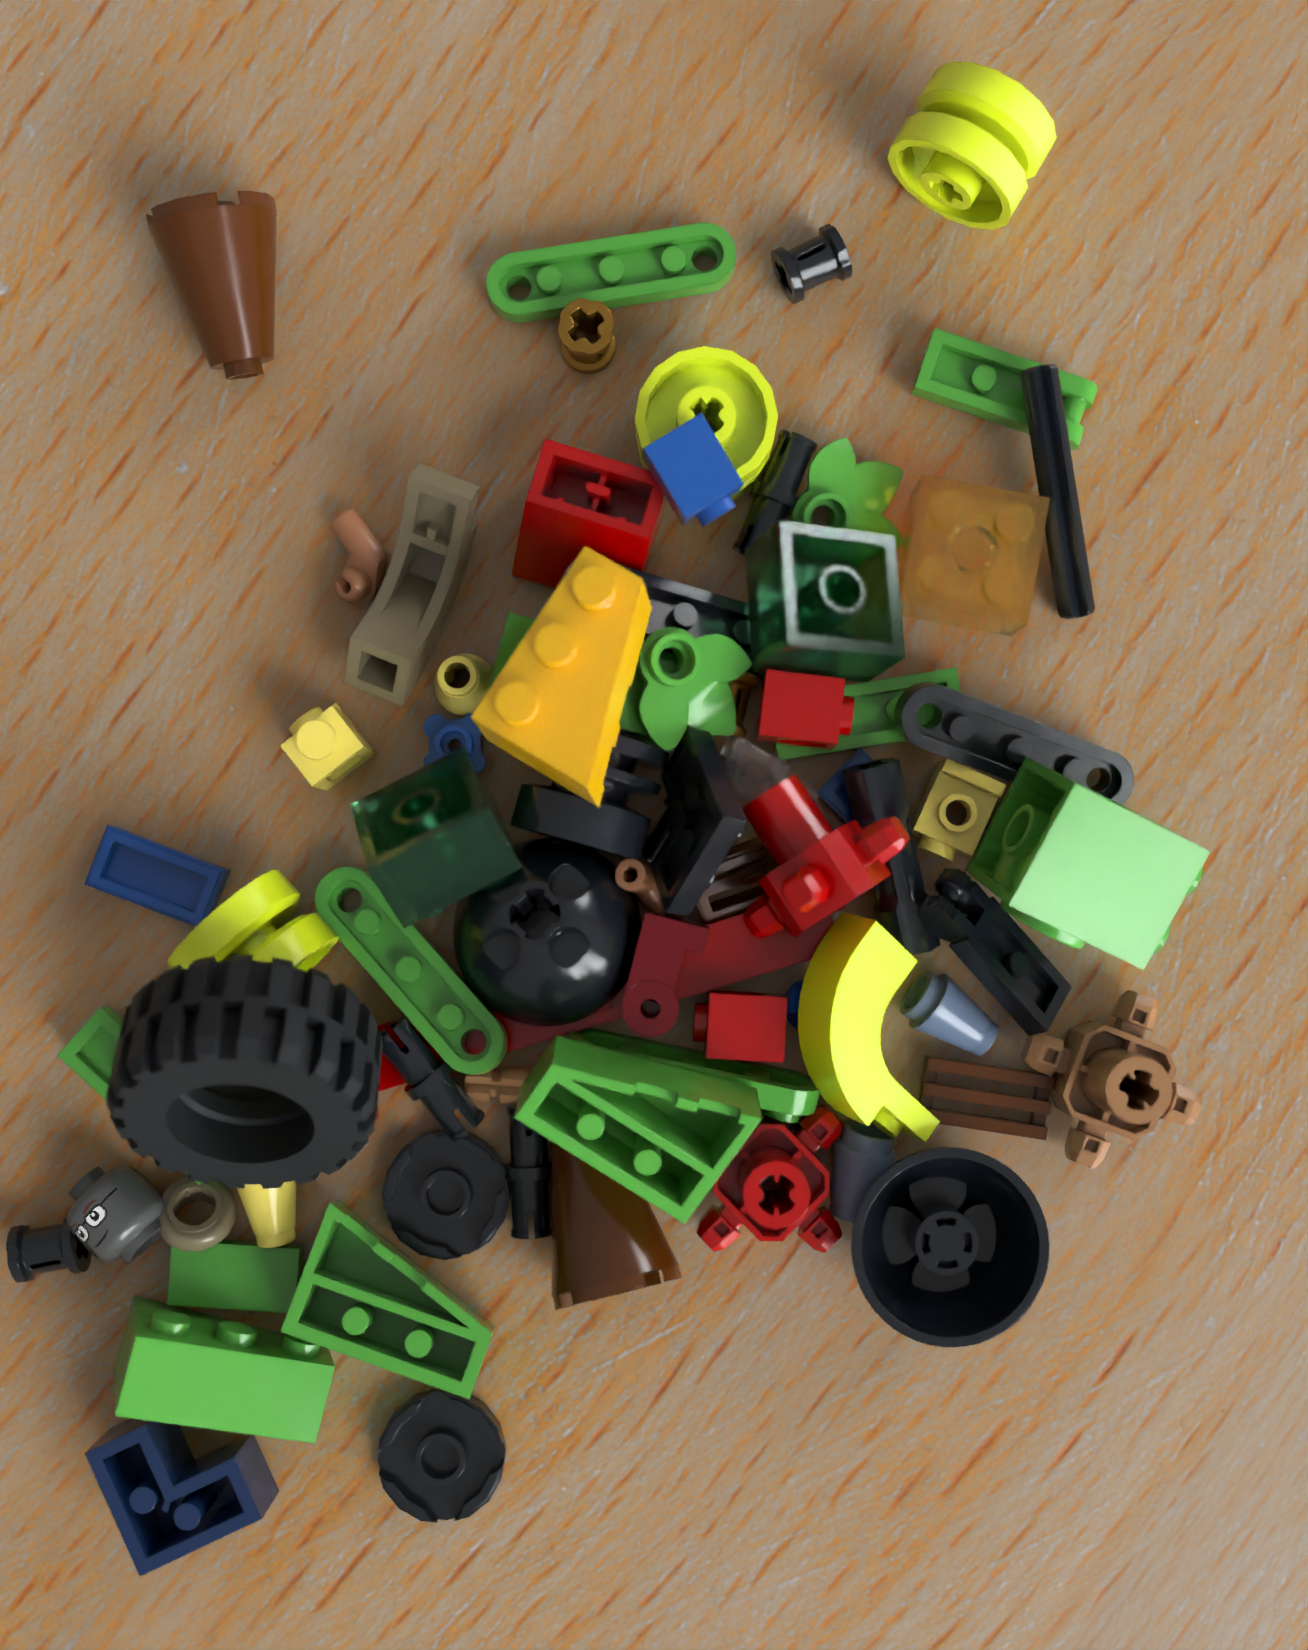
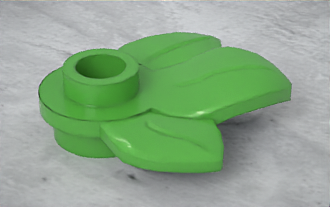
(849, 491)
(697, 689)

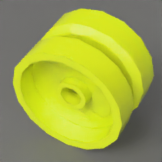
(972, 145)
(727, 393)
(253, 924)

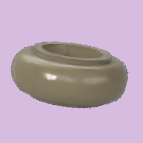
(204, 1235)

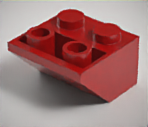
(589, 503)

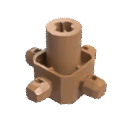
(1112, 1079)

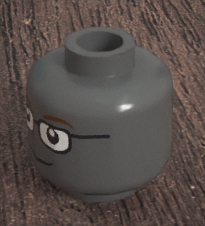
(115, 1213)

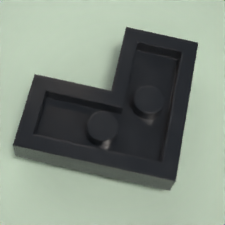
(705, 824)

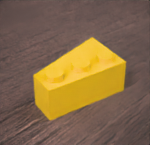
(570, 676)

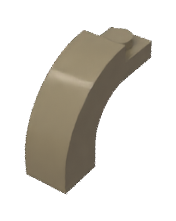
(419, 586)

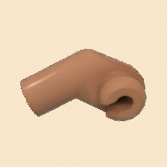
(365, 559)
(639, 879)

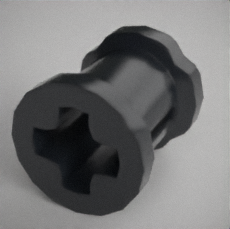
(811, 263)
(44, 1251)

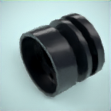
(612, 826)

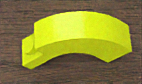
(841, 1022)

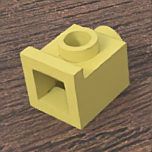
(326, 746)
(960, 784)

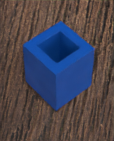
(693, 472)

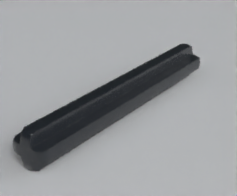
(1057, 481)

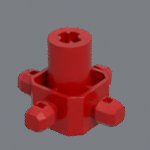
(816, 864)
(776, 1213)

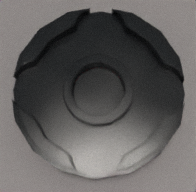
(446, 1194)
(441, 1456)

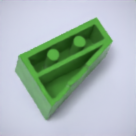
(639, 1120)
(219, 1374)

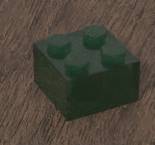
(824, 601)
(434, 838)

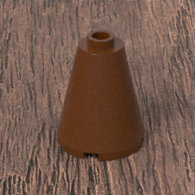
(223, 274)
(601, 1235)

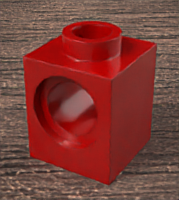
(803, 710)
(742, 1025)

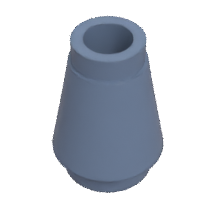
(947, 1013)
(858, 1160)

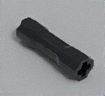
(878, 792)

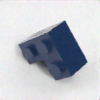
(171, 1501)

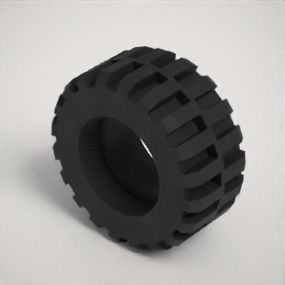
(246, 1072)

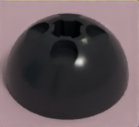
(549, 965)
(976, 1270)

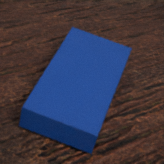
(156, 876)

